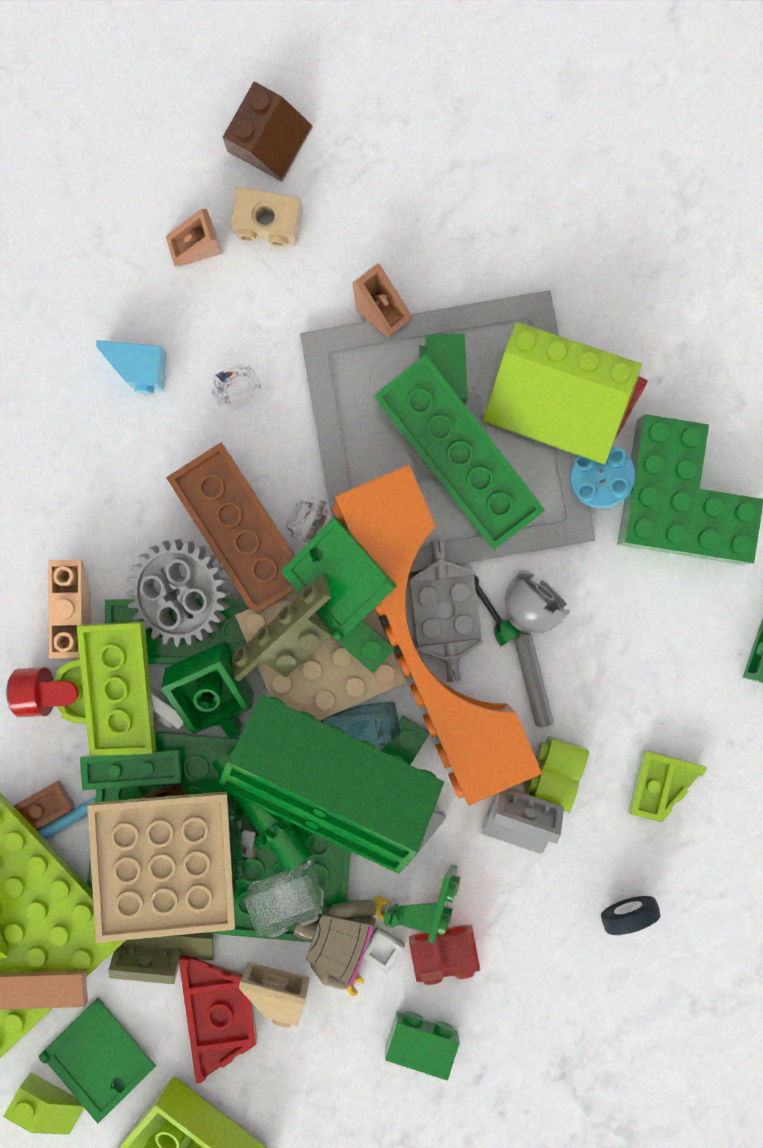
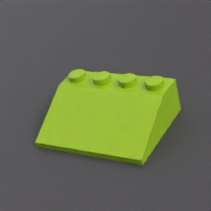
(562, 392)
(185, 1121)

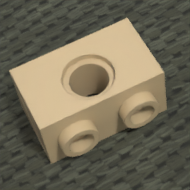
(252, 204)

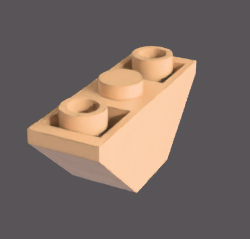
(67, 605)

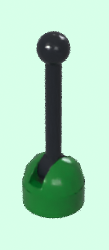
(503, 630)

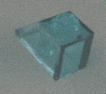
(368, 722)

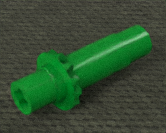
(274, 831)

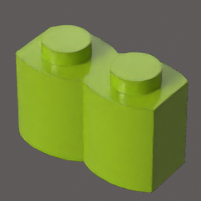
(561, 770)

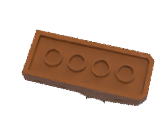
(235, 526)

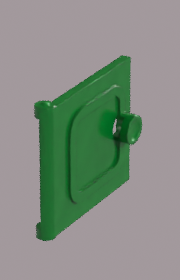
(352, 576)
(94, 1054)

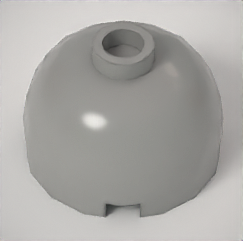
(533, 604)

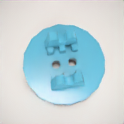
(618, 475)

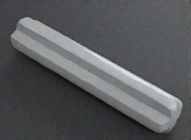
(533, 680)

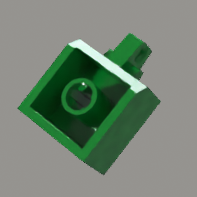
(206, 691)

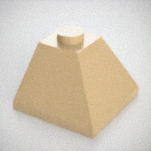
(275, 993)

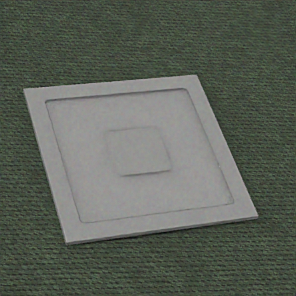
(363, 443)

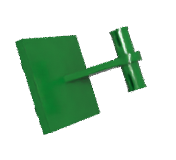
(427, 917)

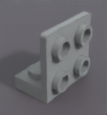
(524, 820)

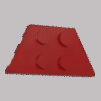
(217, 1015)

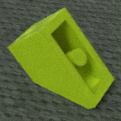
(43, 1107)

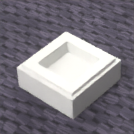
(383, 949)

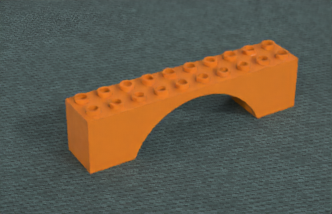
(475, 736)

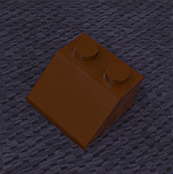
(266, 132)

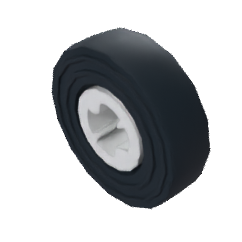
(630, 915)

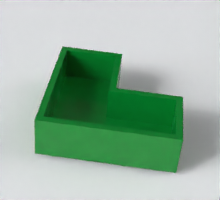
(670, 509)

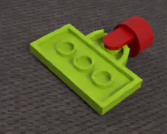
(100, 689)

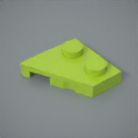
(661, 784)

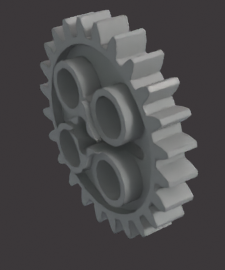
(200, 578)

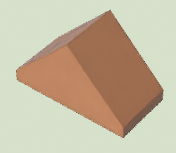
(193, 240)
(379, 301)

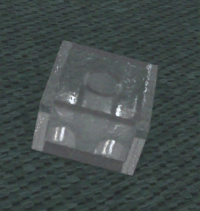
(285, 900)

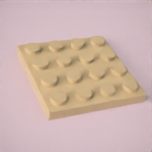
(330, 676)
(161, 866)

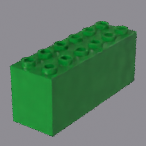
(332, 784)

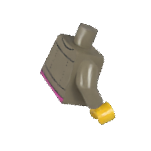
(341, 941)

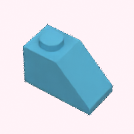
(137, 364)

